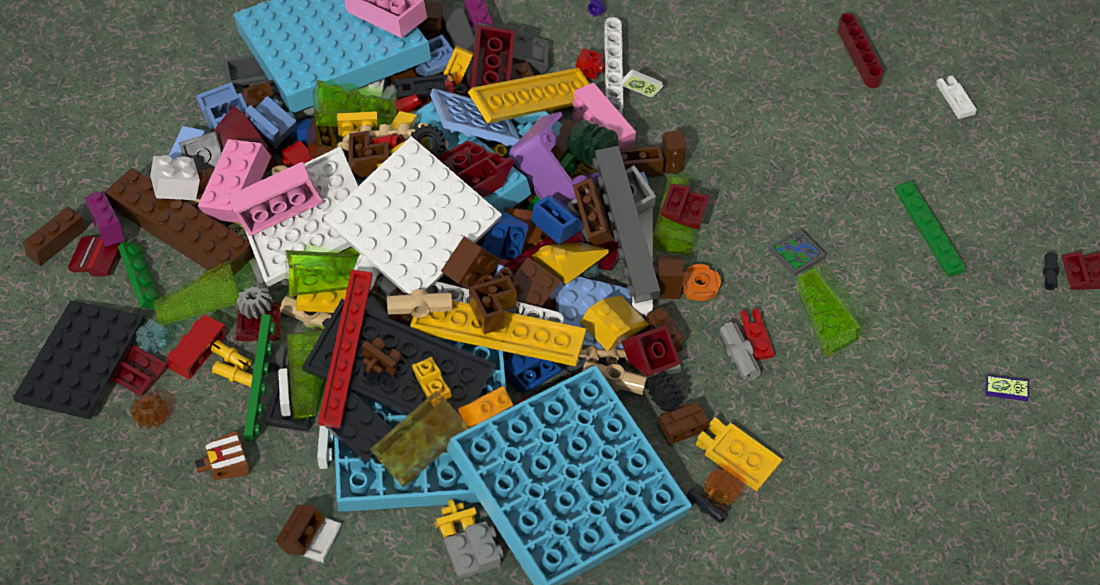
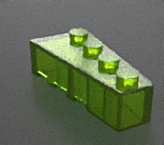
(334, 100)
(670, 235)
(317, 271)
(199, 296)
(828, 316)

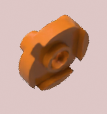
(701, 292)

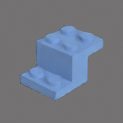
(440, 56)
(218, 102)
(272, 121)

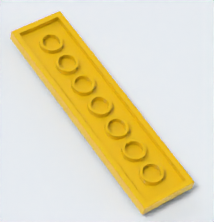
(527, 95)
(520, 334)

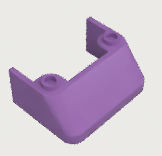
(538, 164)

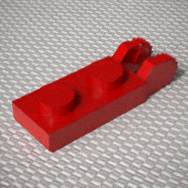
(757, 335)

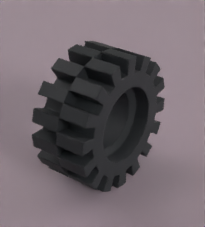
(433, 132)
(665, 391)

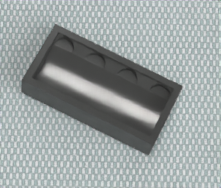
(529, 50)
(243, 70)

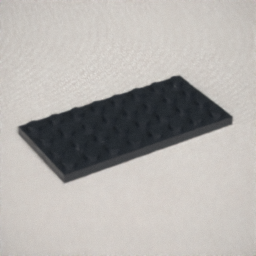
(461, 371)

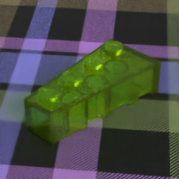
(304, 386)

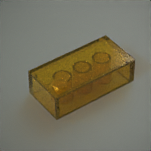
(419, 438)

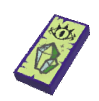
(1007, 388)

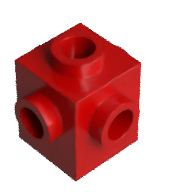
(590, 63)

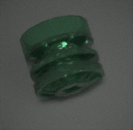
(587, 138)

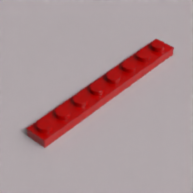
(345, 349)

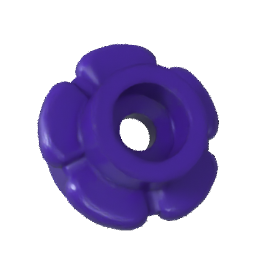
(596, 7)

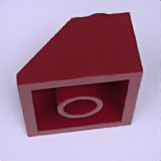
(651, 351)

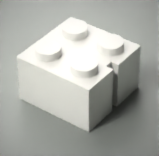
(174, 177)

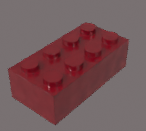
(491, 56)

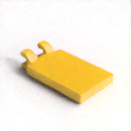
(739, 454)

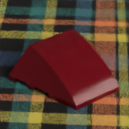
(238, 127)
(477, 167)

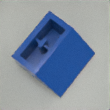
(556, 219)
(505, 237)
(528, 372)

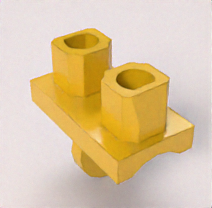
(446, 523)

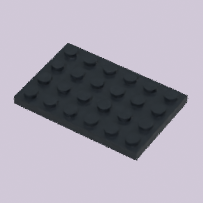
(79, 359)

